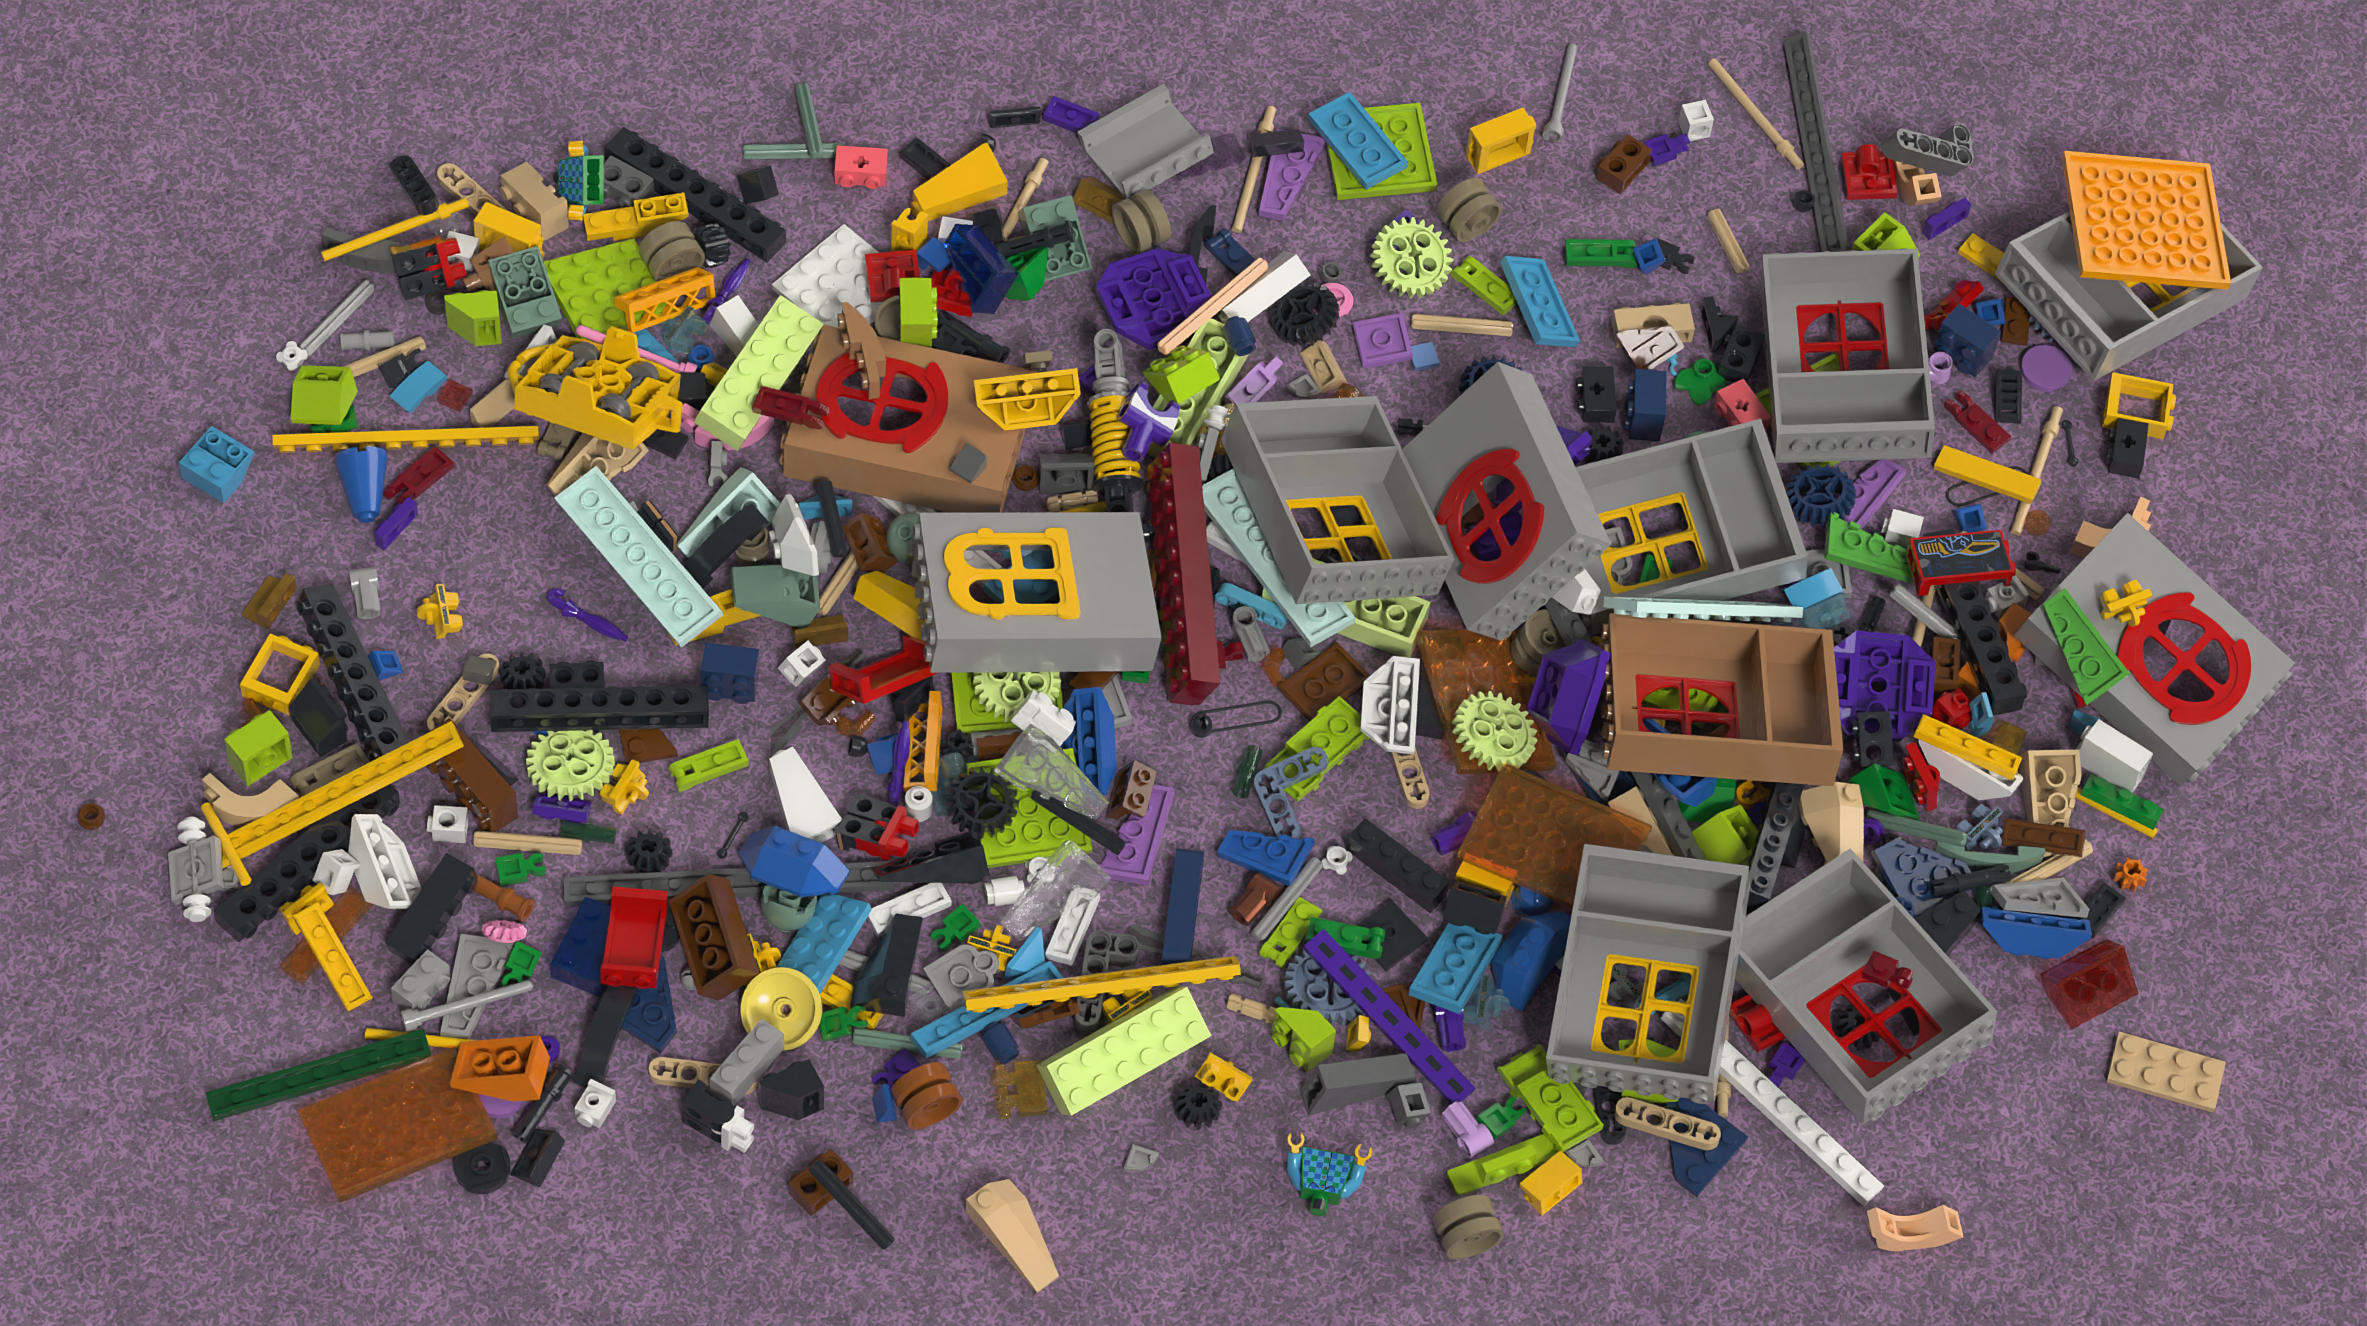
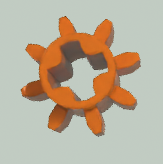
(2130, 881)

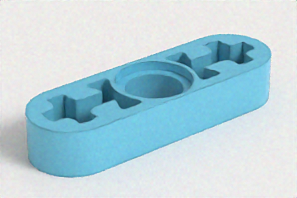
(1265, 610)

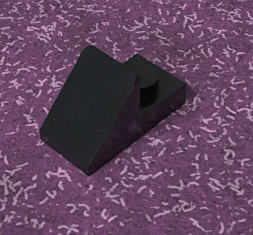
(990, 223)
(1715, 325)
(910, 698)

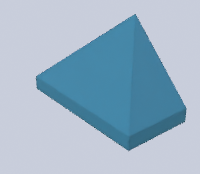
(812, 508)
(1028, 956)

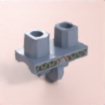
(1987, 821)

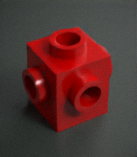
(1955, 706)

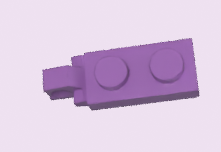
(1254, 383)

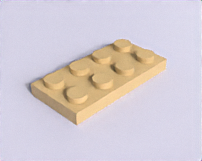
(2166, 1072)

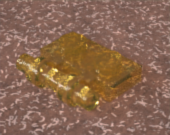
(1029, 1088)

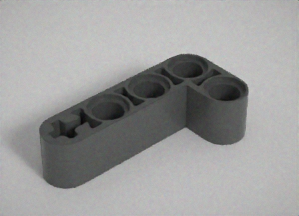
(1943, 155)
(1100, 960)

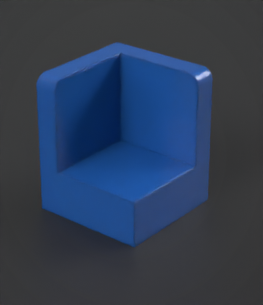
(933, 255)
(882, 753)

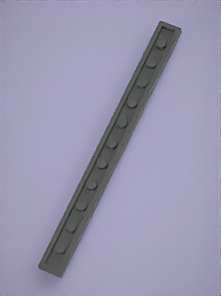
(1816, 143)
(1658, 798)
(600, 886)

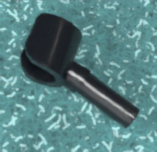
(2039, 564)

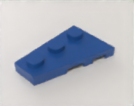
(1272, 856)

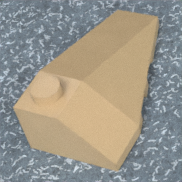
(590, 453)
(2050, 785)
(1635, 805)
(1834, 818)

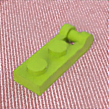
(1485, 285)
(709, 765)
(1290, 932)

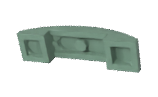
(2023, 860)

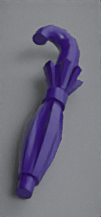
(731, 283)
(570, 609)
(900, 758)

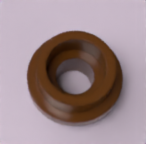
(1025, 471)
(87, 809)

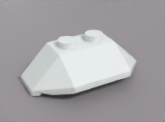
(792, 539)
(1391, 705)
(1968, 776)
(385, 866)

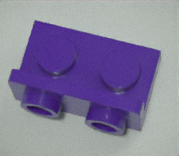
(1487, 546)

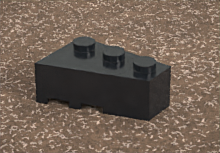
(1950, 921)

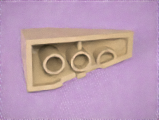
(1011, 1226)

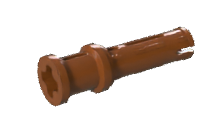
(505, 898)

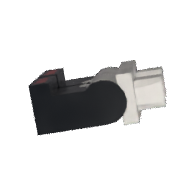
(716, 1119)

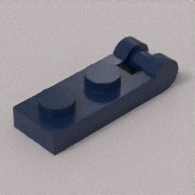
(1234, 257)

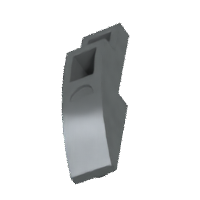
(371, 258)

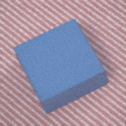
(1424, 356)

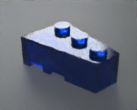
(981, 266)
(583, 948)

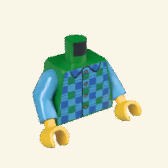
(580, 179)
(1324, 1175)

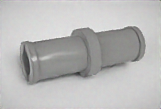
(367, 340)

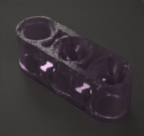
(1226, 152)

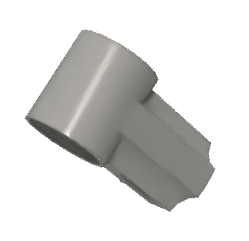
(822, 545)
(365, 587)
(1250, 635)

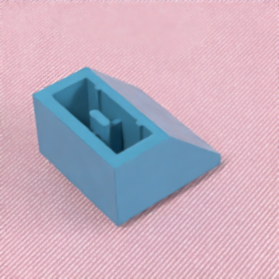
(216, 464)

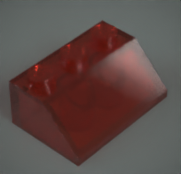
(2090, 982)

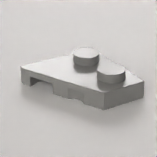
(1593, 768)

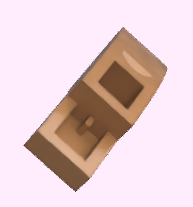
(864, 347)

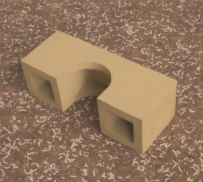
(1675, 314)

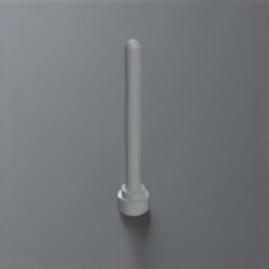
(1554, 127)
(412, 1019)

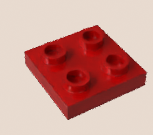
(1868, 174)
(886, 270)
(950, 293)
(1923, 777)
(1755, 1023)

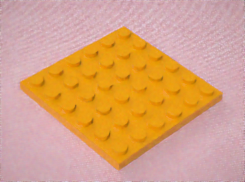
(2145, 220)

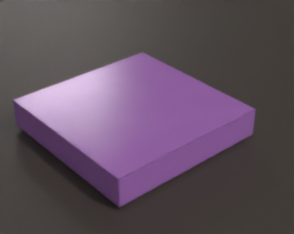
(1382, 340)

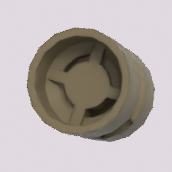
(755, 551)

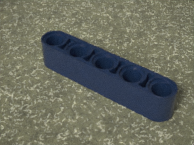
(1183, 906)

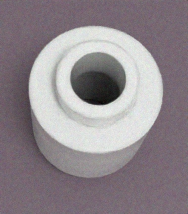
(918, 803)
(1003, 890)

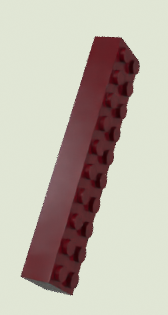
(1183, 574)

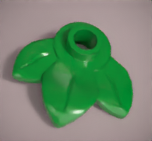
(1699, 384)

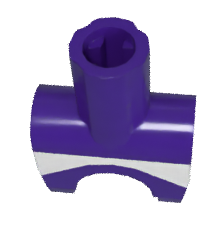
(1145, 422)

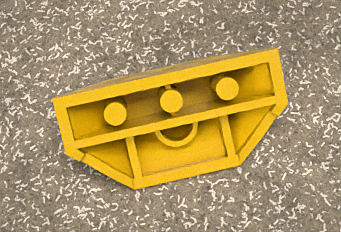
(1027, 398)

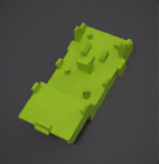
(1333, 730)
(1556, 1106)

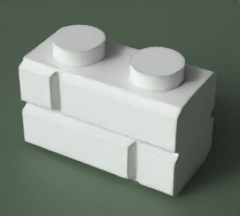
(1040, 712)

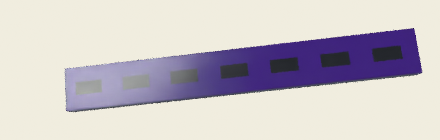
(1388, 1018)

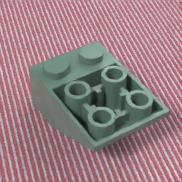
(1065, 257)
(524, 292)
(776, 593)

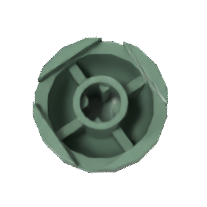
(899, 535)
(786, 910)

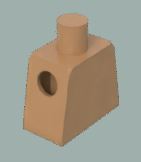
(480, 263)

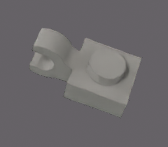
(718, 458)

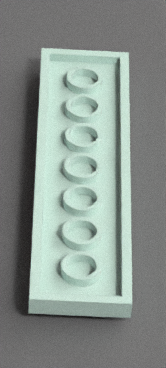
(1233, 515)
(638, 556)
(1702, 609)

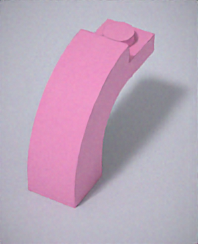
(705, 439)

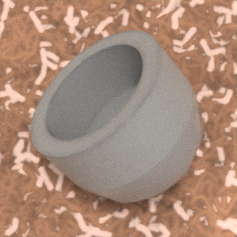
(687, 979)

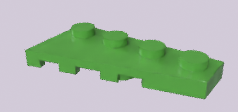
(1856, 548)
(2085, 650)

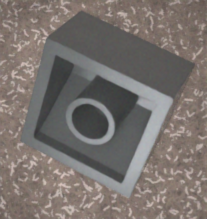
(1065, 473)

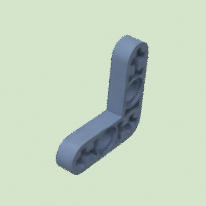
(1281, 782)

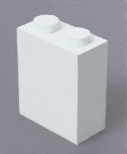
(2113, 756)

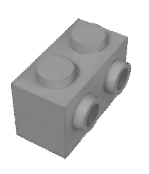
(421, 982)

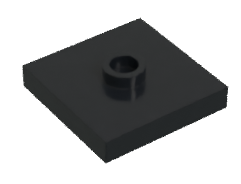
(1401, 934)

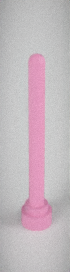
(673, 366)

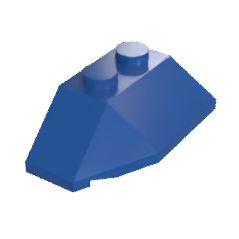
(1092, 736)
(792, 863)
(2035, 933)
(1530, 955)

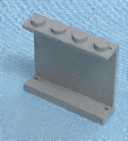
(1144, 143)

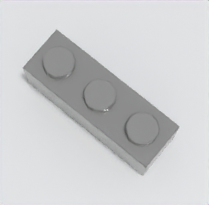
(747, 1063)

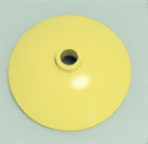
(771, 992)

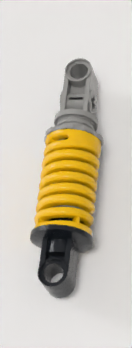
(1113, 473)

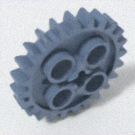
(1303, 985)

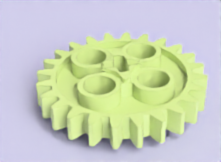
(1411, 257)
(996, 690)
(1494, 731)
(571, 770)

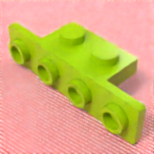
(1501, 1165)

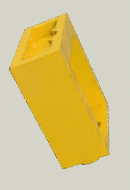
(1500, 140)
(495, 223)
(2142, 388)
(269, 695)

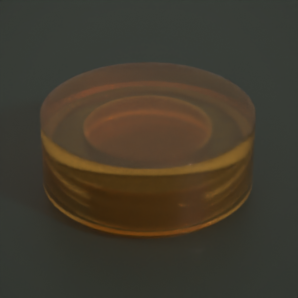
(1346, 390)
(2037, 522)

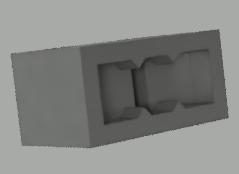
(625, 181)

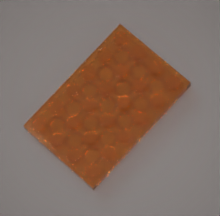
(1468, 663)
(1539, 831)
(395, 1126)

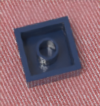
(1967, 340)
(1646, 405)
(730, 672)

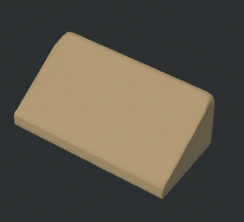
(1323, 366)
(493, 406)

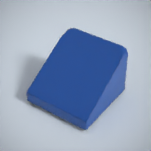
(1649, 256)
(1992, 311)
(1970, 518)
(385, 664)
(884, 1105)

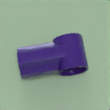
(1452, 836)
(1450, 1029)

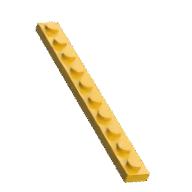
(418, 438)
(344, 791)
(1111, 982)

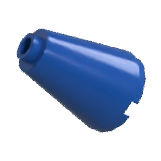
(363, 480)

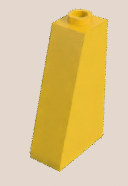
(961, 185)
(890, 600)

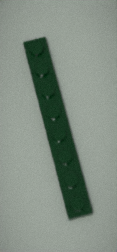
(318, 1074)

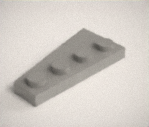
(475, 971)

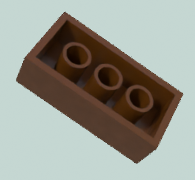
(476, 785)
(714, 937)

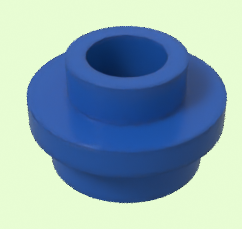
(698, 351)

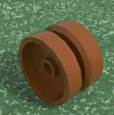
(926, 1095)

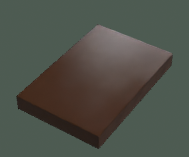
(1323, 681)

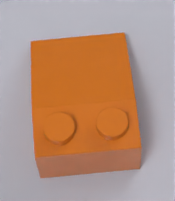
(502, 1068)

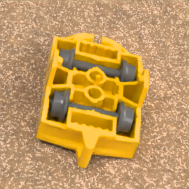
(598, 388)

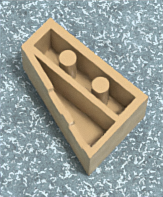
(535, 200)

